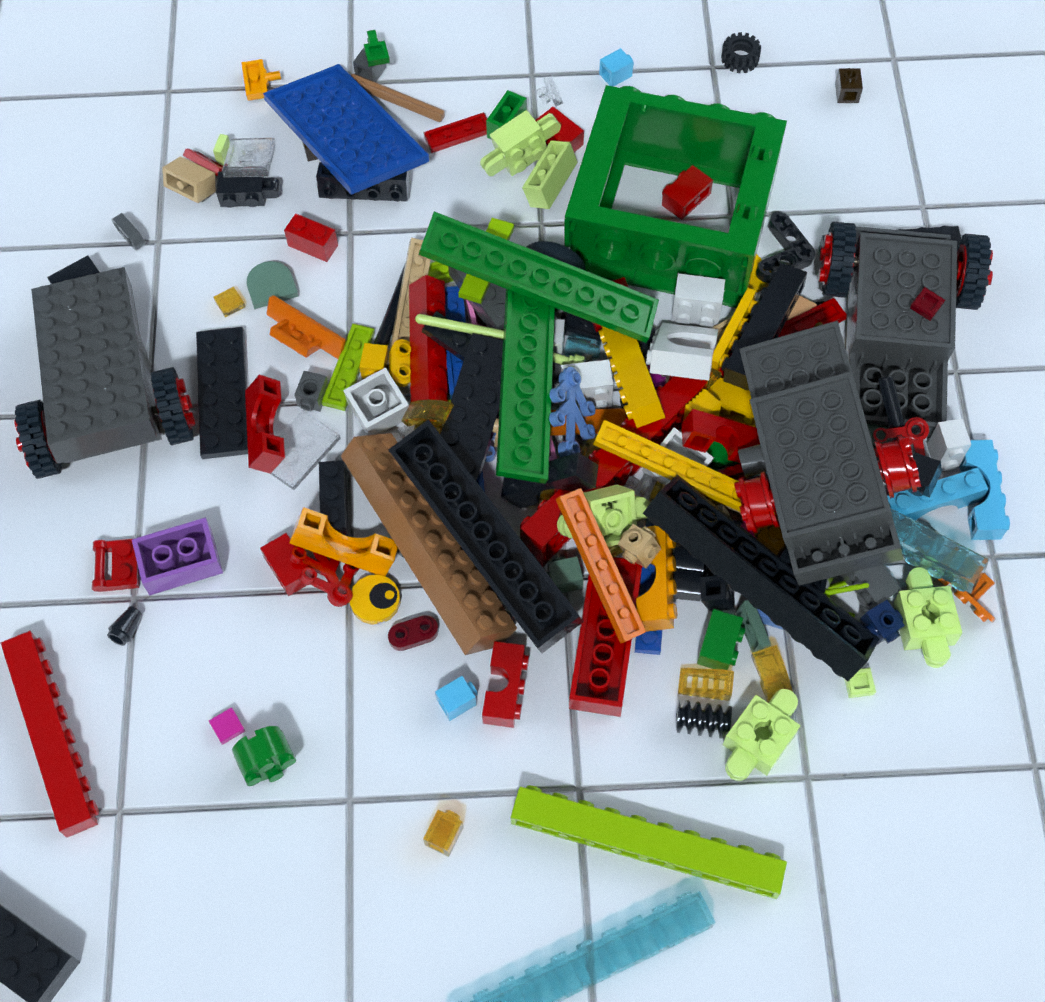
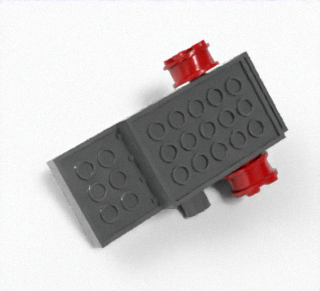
(819, 458)

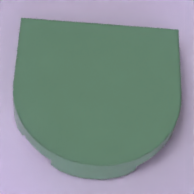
(268, 280)

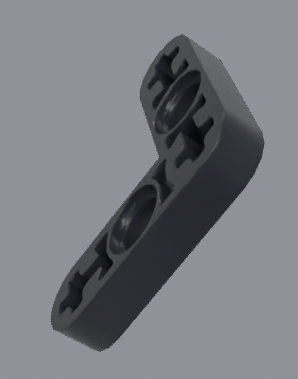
(792, 249)

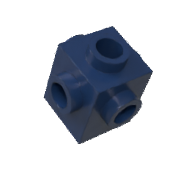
(883, 622)

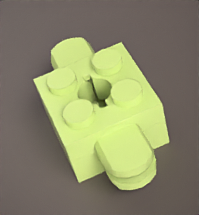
(519, 143)
(614, 511)
(919, 608)
(761, 735)

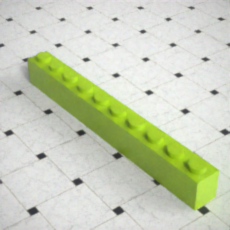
(649, 842)

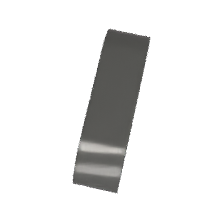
(128, 231)

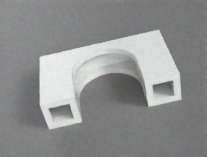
(682, 351)

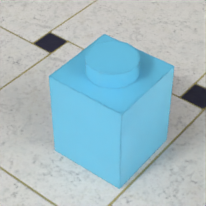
(616, 67)
(456, 697)

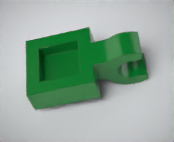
(375, 50)

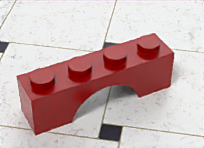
(262, 401)

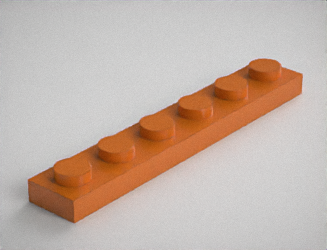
(600, 565)

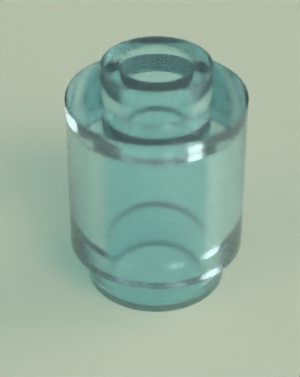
(580, 345)

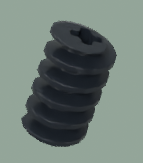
(703, 718)

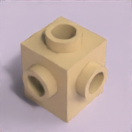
(639, 545)

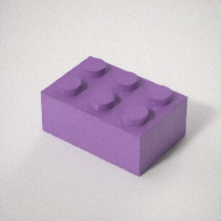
(177, 556)

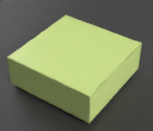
(221, 148)
(861, 684)

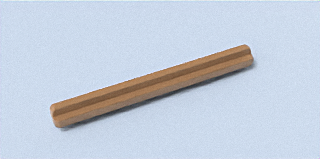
(400, 99)

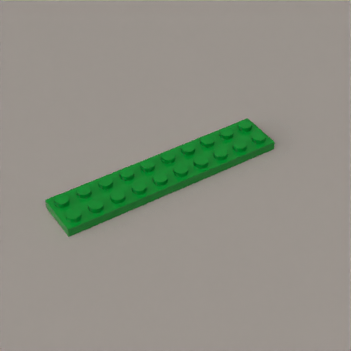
(539, 277)
(525, 389)

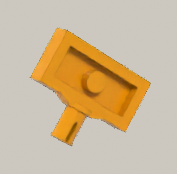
(257, 79)

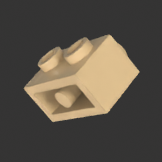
(189, 179)

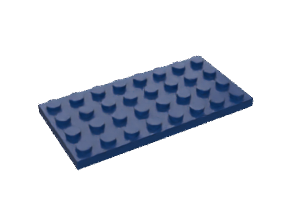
(346, 128)

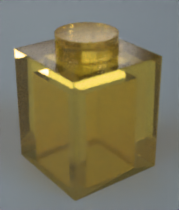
(443, 832)

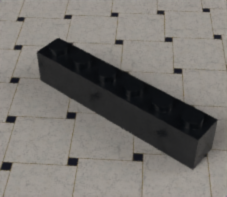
(766, 318)

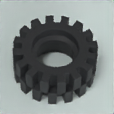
(741, 43)

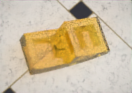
(422, 410)
(771, 671)

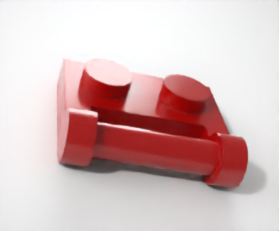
(124, 566)

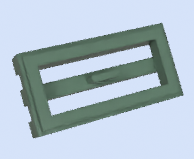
(755, 631)

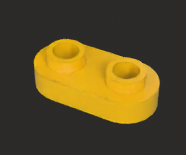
(400, 361)

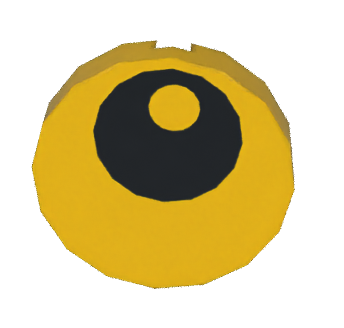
(375, 599)

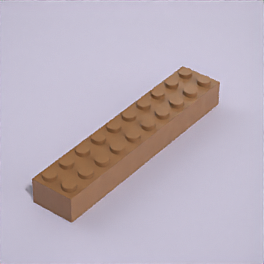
(431, 551)

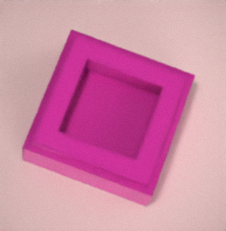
(226, 726)

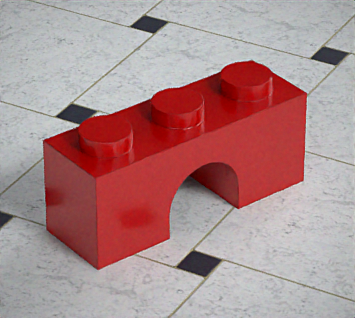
(702, 429)
(502, 707)

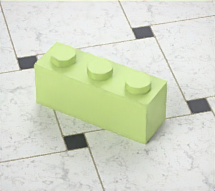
(549, 174)

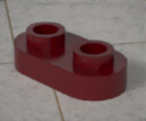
(414, 634)

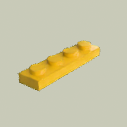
(733, 328)

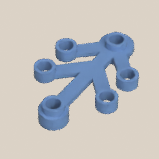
(570, 382)

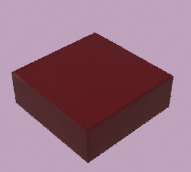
(927, 304)

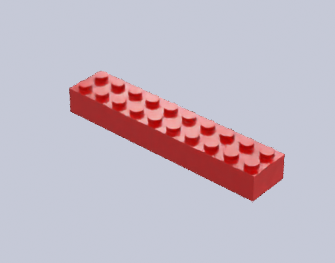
(541, 531)

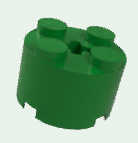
(263, 755)

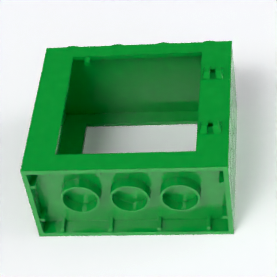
(669, 138)

